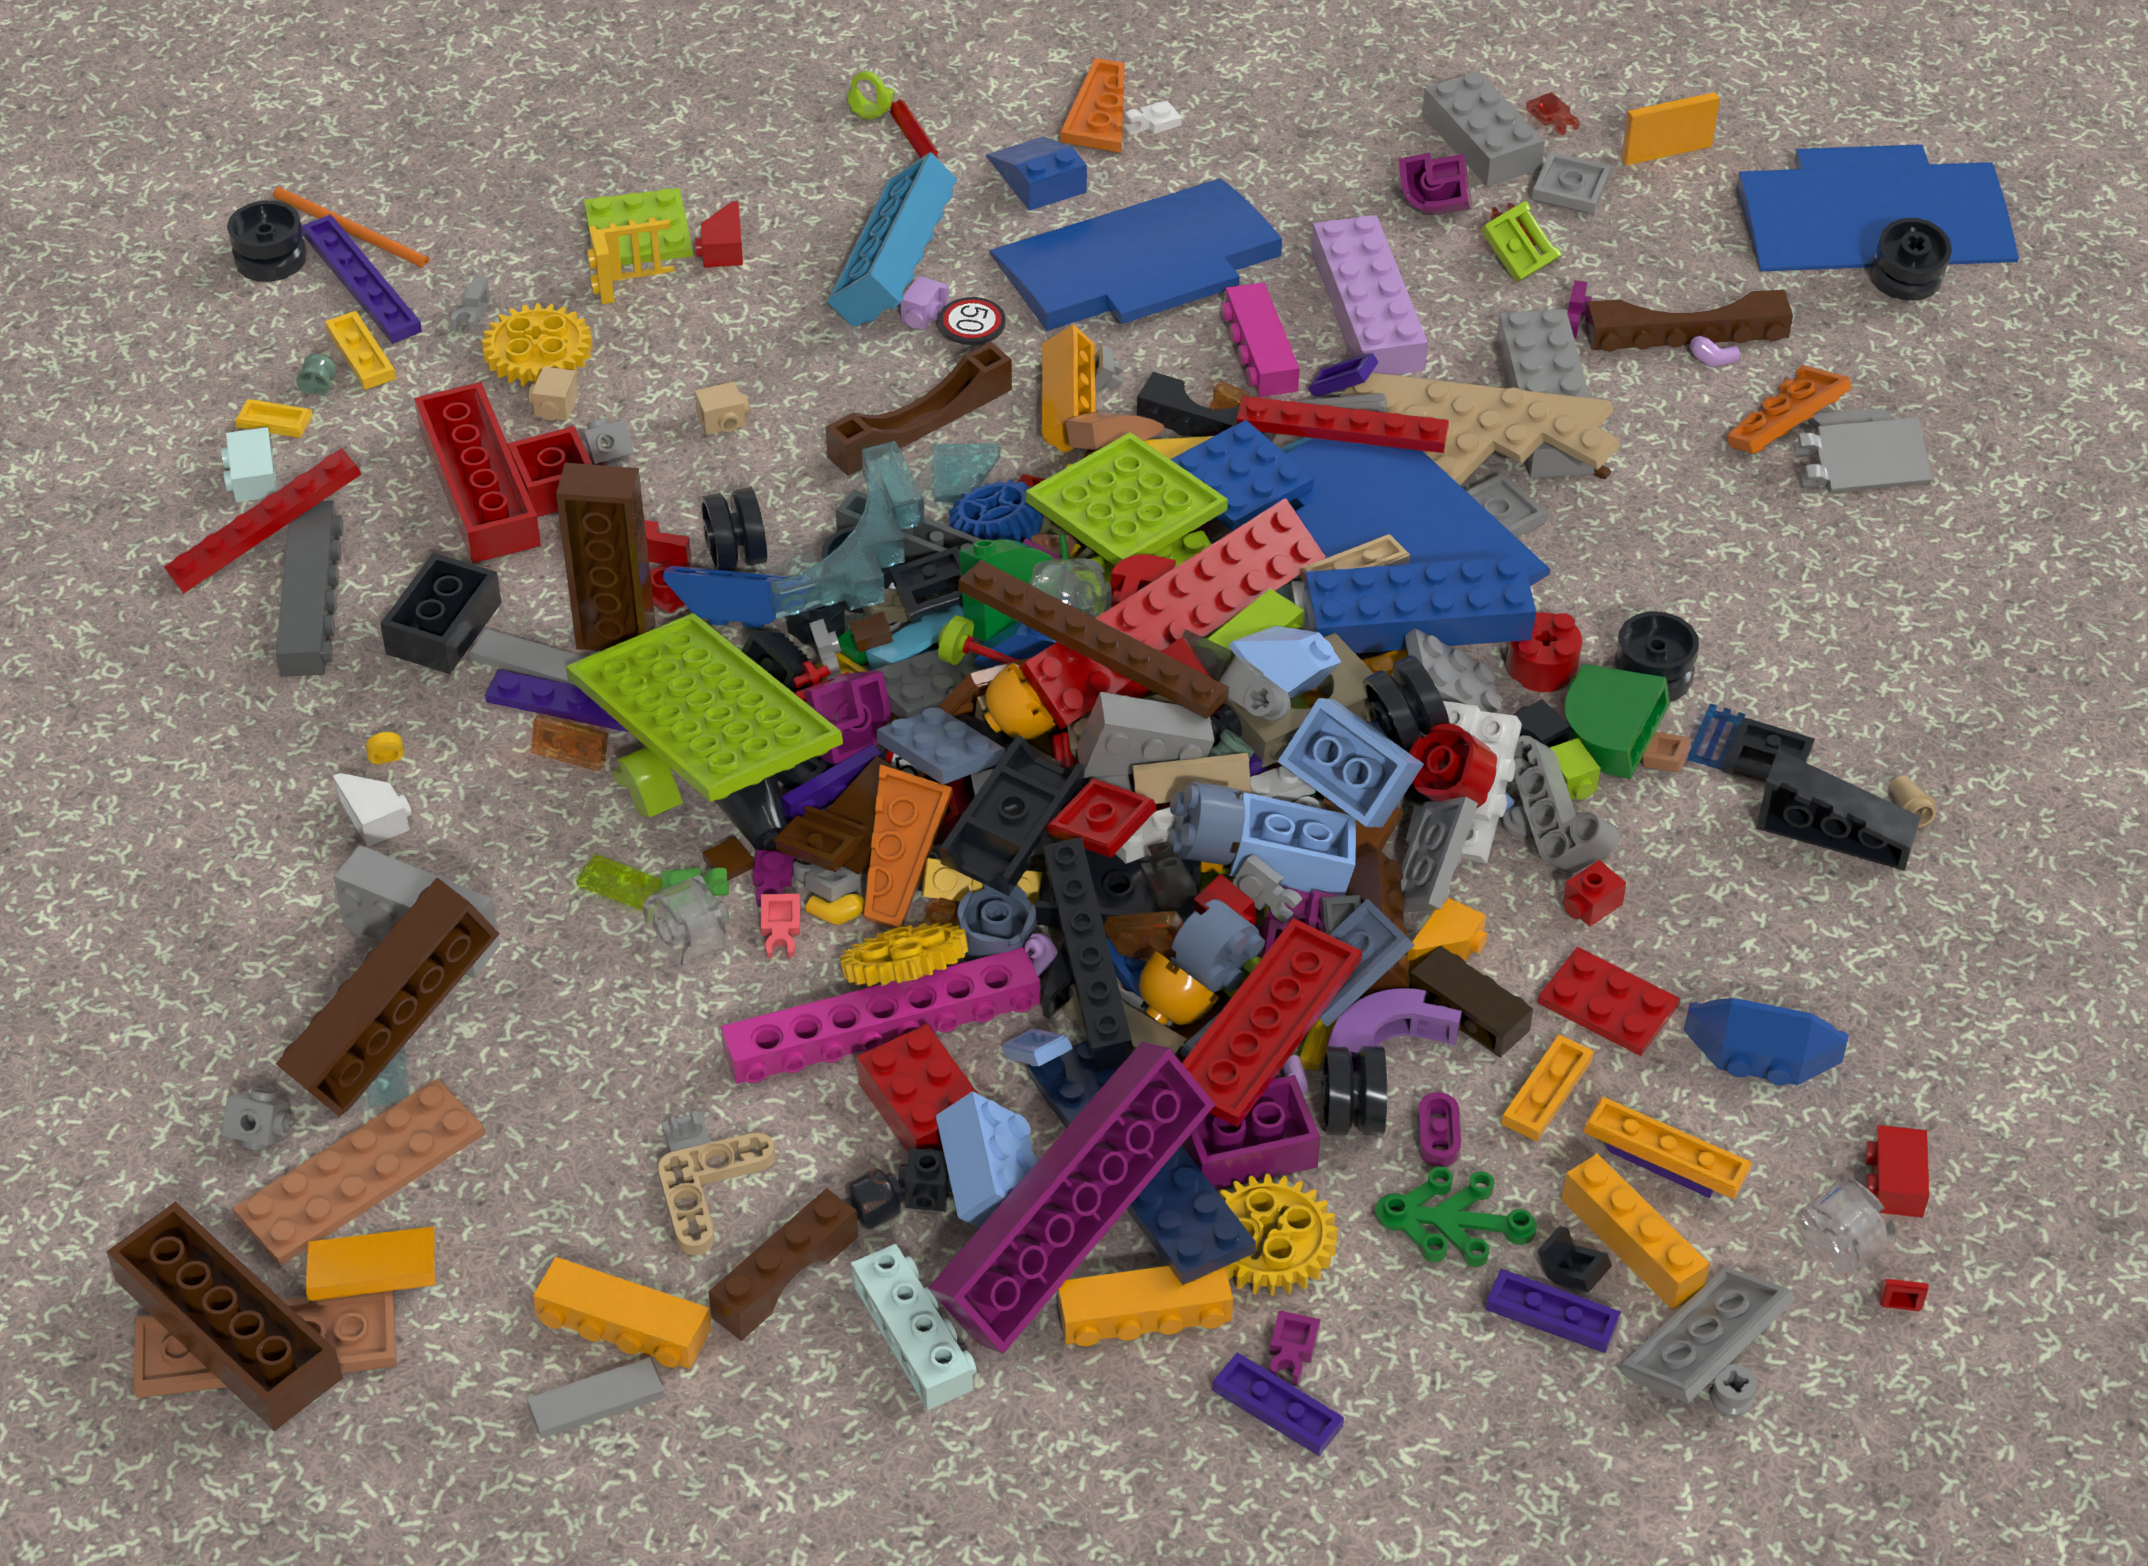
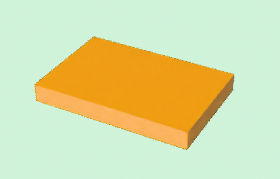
(1670, 128)
(371, 1263)

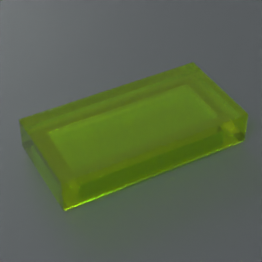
(618, 882)

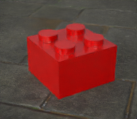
(542, 462)

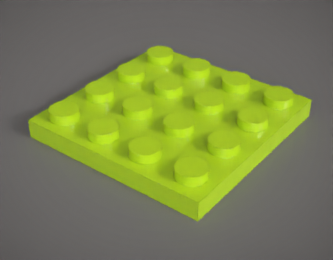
(1126, 500)

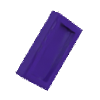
(1343, 375)

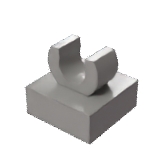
(1106, 369)
(685, 1131)

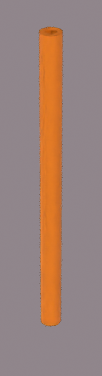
(352, 227)

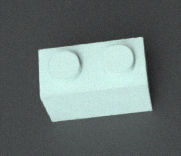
(250, 464)

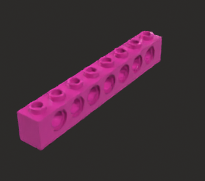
(879, 1014)

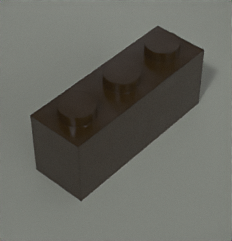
(1488, 1010)

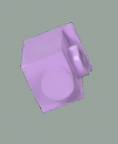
(923, 302)

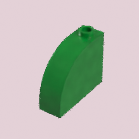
(1007, 556)
(1615, 715)

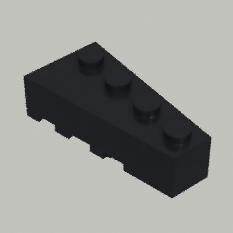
(1835, 814)

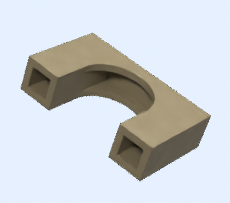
(1343, 684)

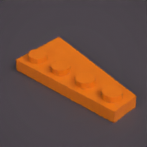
(1098, 109)
(1795, 403)
(904, 832)

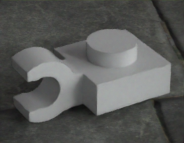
(474, 304)

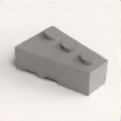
(1139, 732)

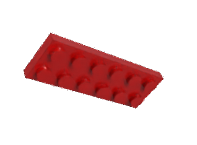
(1269, 1018)

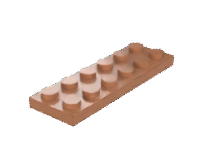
(358, 1171)
(356, 1326)

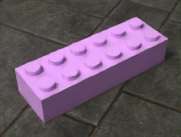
(1369, 294)

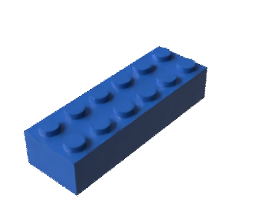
(1447, 599)

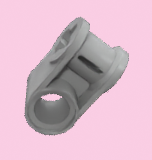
(1251, 688)

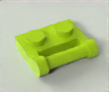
(1514, 246)

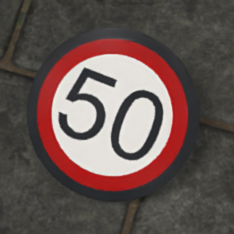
(972, 321)

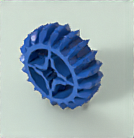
(996, 513)

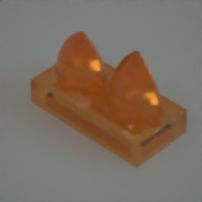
(569, 742)

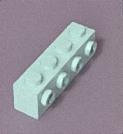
(913, 1327)

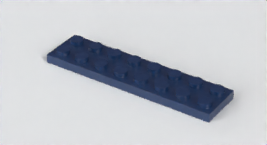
(1179, 1205)

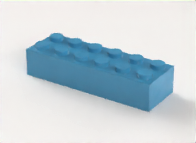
(892, 241)

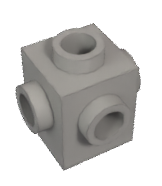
(616, 440)
(256, 1118)

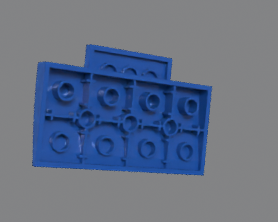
(1844, 197)
(1140, 256)
(1402, 493)

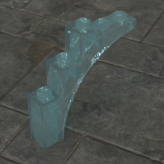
(875, 543)

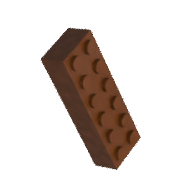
(605, 554)
(388, 997)
(225, 1316)

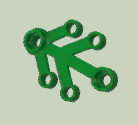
(1450, 1217)

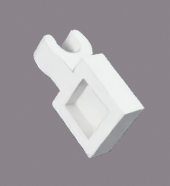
(1155, 117)

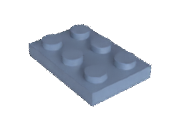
(940, 745)
(1381, 948)

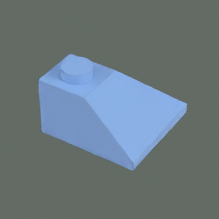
(1289, 657)

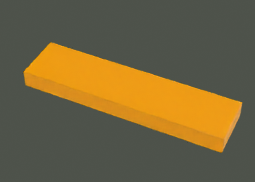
(1668, 1147)

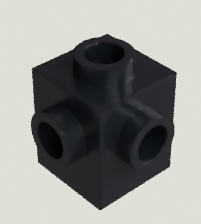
(833, 618)
(925, 1180)

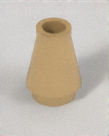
(1913, 799)

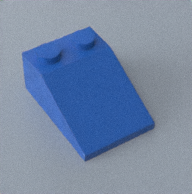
(1041, 171)

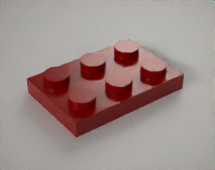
(1609, 1001)

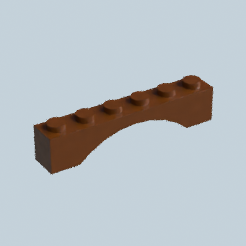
(1625, 325)
(972, 383)

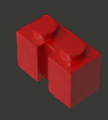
(1899, 1170)

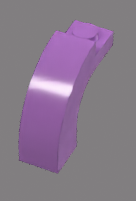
(1393, 1015)

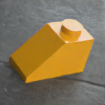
(1453, 928)

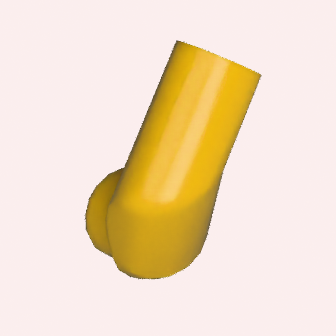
(838, 911)

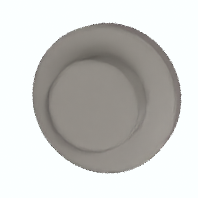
(1516, 821)

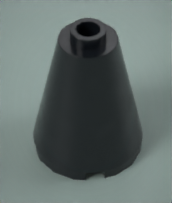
(757, 812)

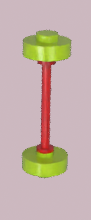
(957, 640)

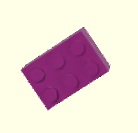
(1271, 1139)

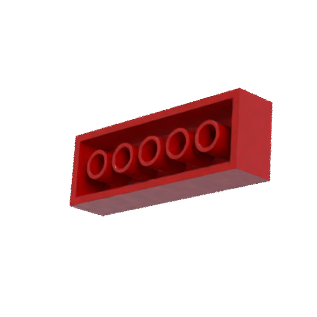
(477, 472)

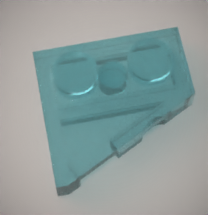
(961, 468)

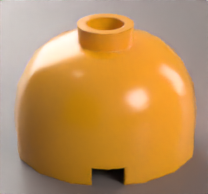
(1015, 706)
(1173, 993)

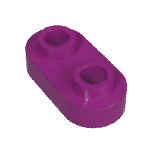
(1439, 1131)

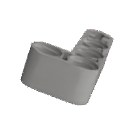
(1559, 834)

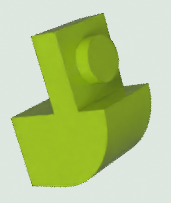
(648, 782)

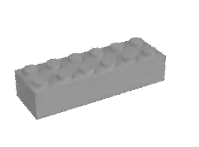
(1543, 357)

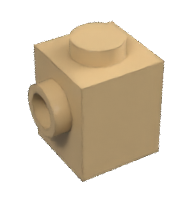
(554, 393)
(721, 408)

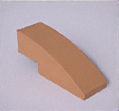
(1102, 428)

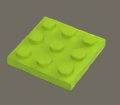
(660, 204)

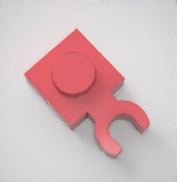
(779, 920)

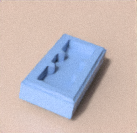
(1036, 1047)

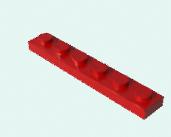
(1345, 424)
(262, 520)

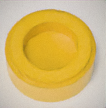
(384, 748)

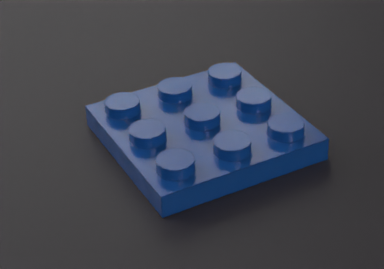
(1245, 471)

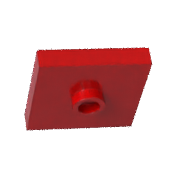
(1102, 817)

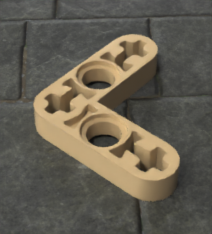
(696, 1173)

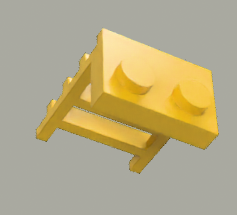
(605, 255)

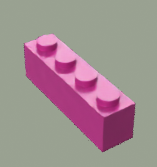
(1260, 340)

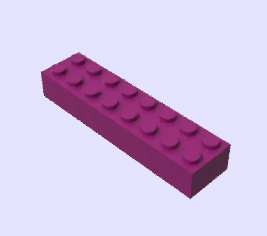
(1071, 1197)

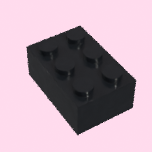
(441, 613)

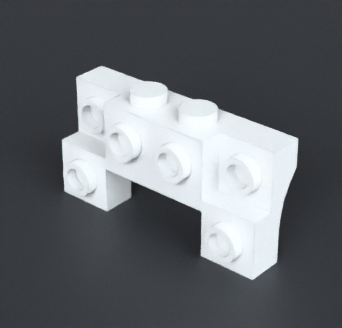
(1501, 735)

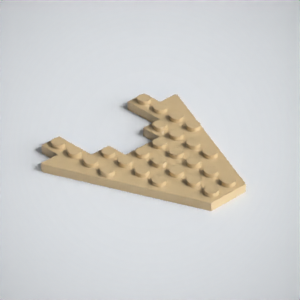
(1497, 420)

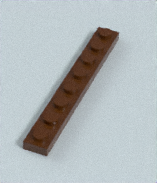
(1094, 639)

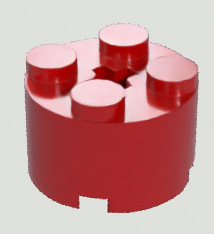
(1549, 657)
(1454, 765)

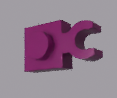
(1577, 305)
(772, 873)
(1292, 1343)

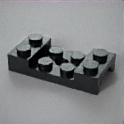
(997, 845)
(1135, 900)

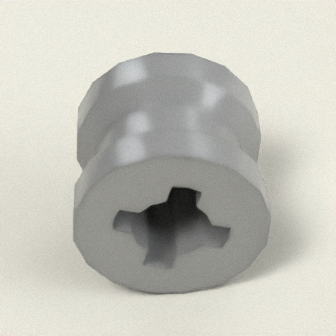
(1725, 1398)

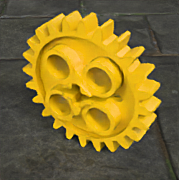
(536, 339)
(904, 954)
(1302, 1250)

